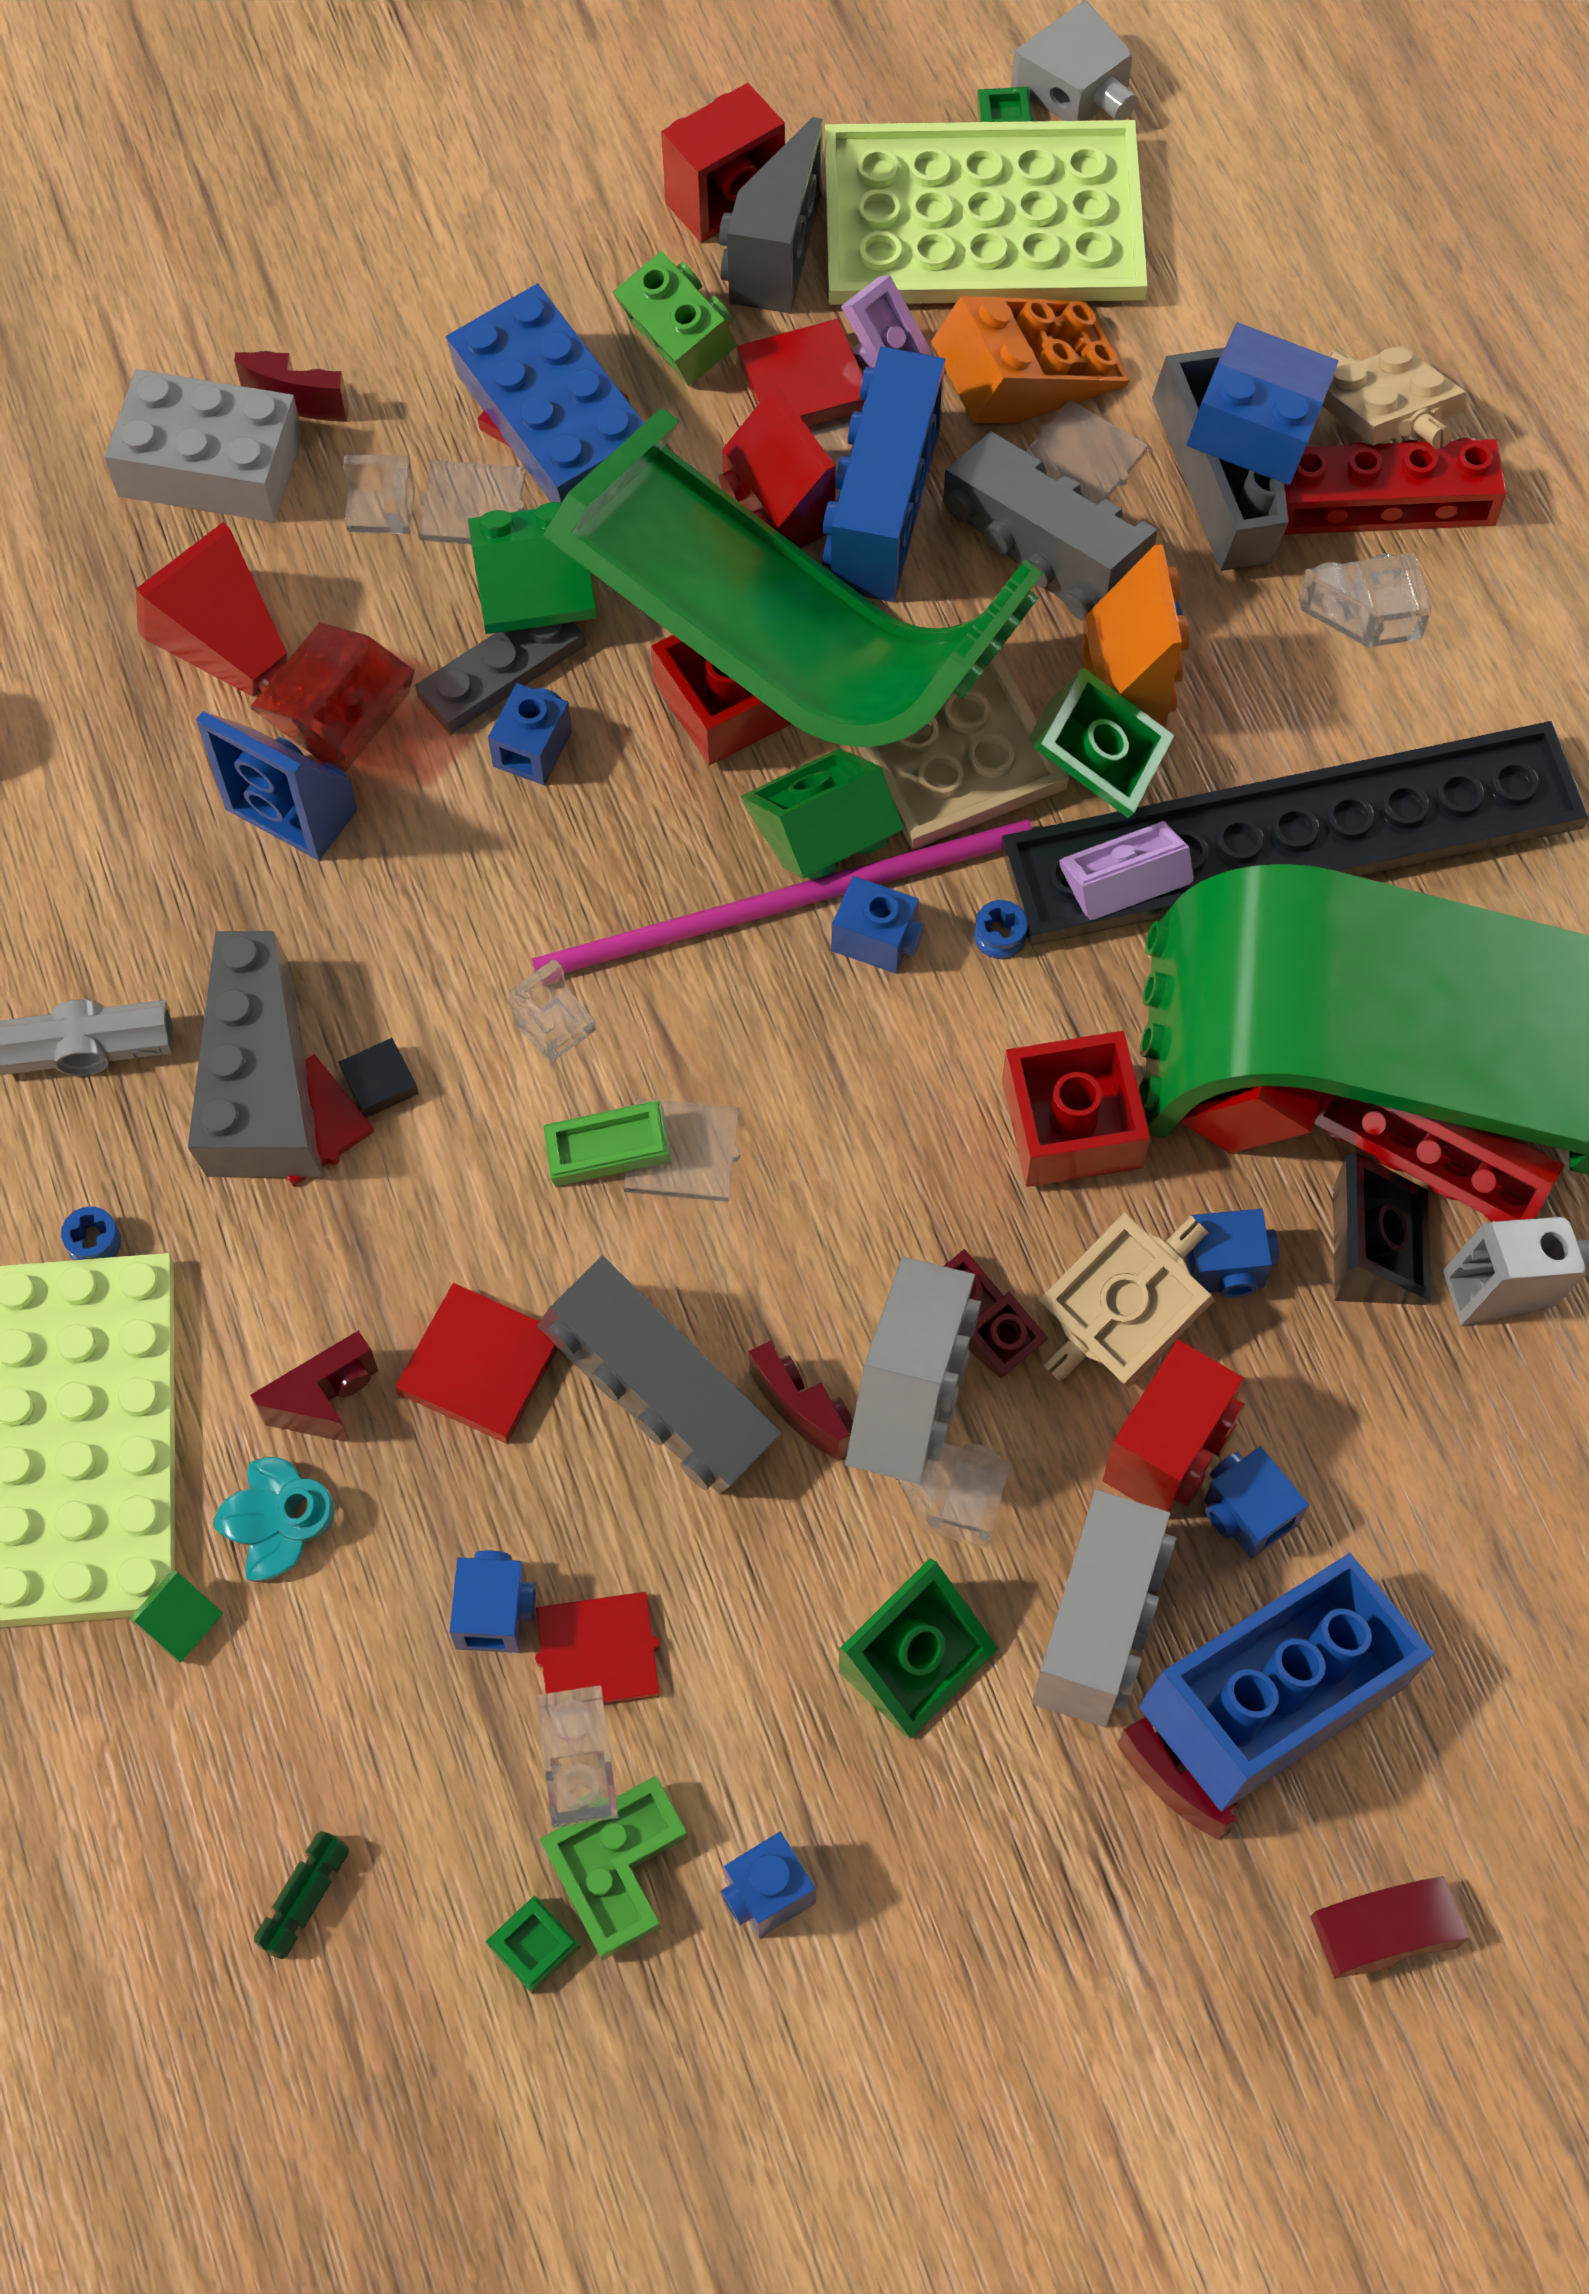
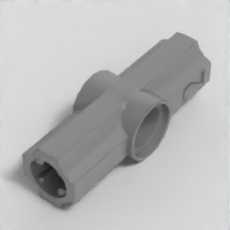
(84, 1037)

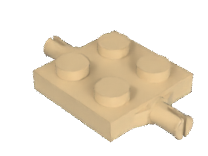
(1393, 396)
(1126, 1299)

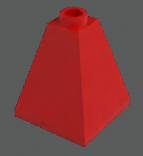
(212, 614)

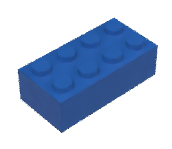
(542, 390)
(885, 472)
(1284, 1680)

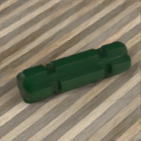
(301, 1894)

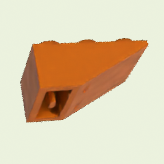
(1025, 356)
(1137, 638)

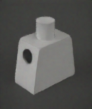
(1076, 67)
(1515, 1268)

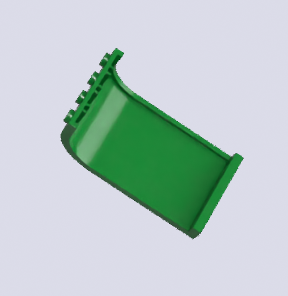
(765, 604)
(1368, 1000)

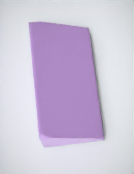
(1128, 870)

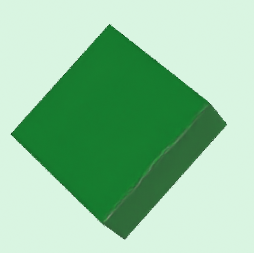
(1004, 105)
(176, 1616)
(533, 1944)

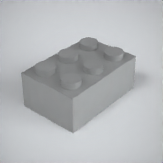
(204, 445)
(913, 1371)
(1105, 1610)

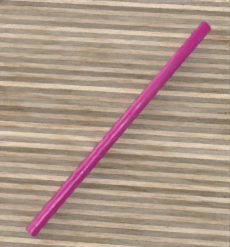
(778, 900)

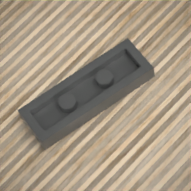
(493, 668)

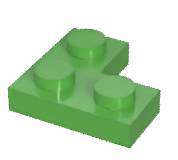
(597, 1864)

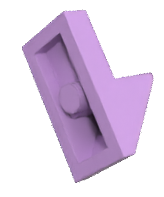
(883, 320)

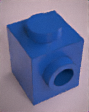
(530, 733)
(876, 925)
(1235, 1252)
(1253, 1501)
(490, 1602)
(767, 1886)

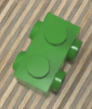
(676, 317)

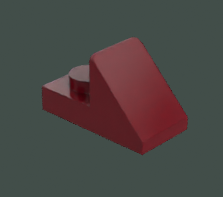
(302, 1396)

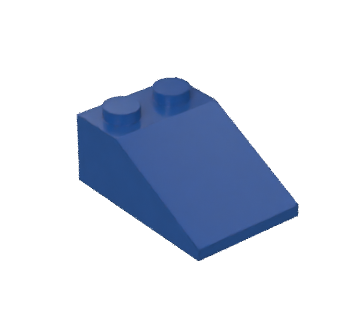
(1262, 403)
(277, 785)

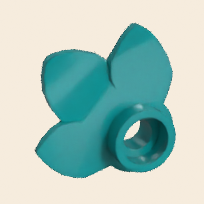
(266, 1517)

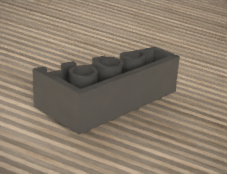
(1237, 507)
(1045, 521)
(251, 1072)
(657, 1377)

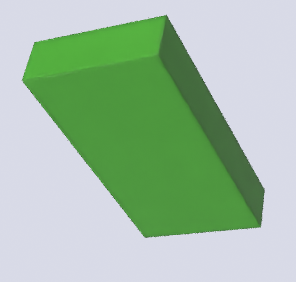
(607, 1143)

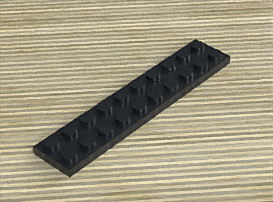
(1333, 818)

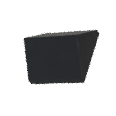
(1380, 1235)

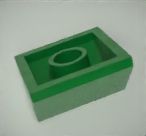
(916, 1650)

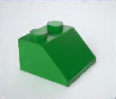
(524, 575)
(1101, 740)
(825, 813)

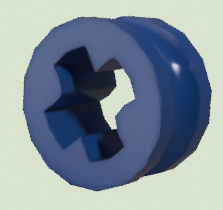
(1009, 916)
(75, 1228)

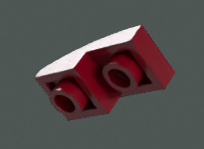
(316, 392)
(1003, 1327)
(810, 1412)
(1181, 1792)
(1389, 1925)

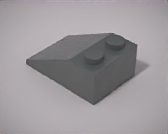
(774, 224)

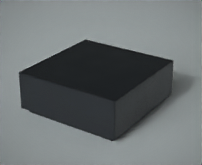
(378, 1077)

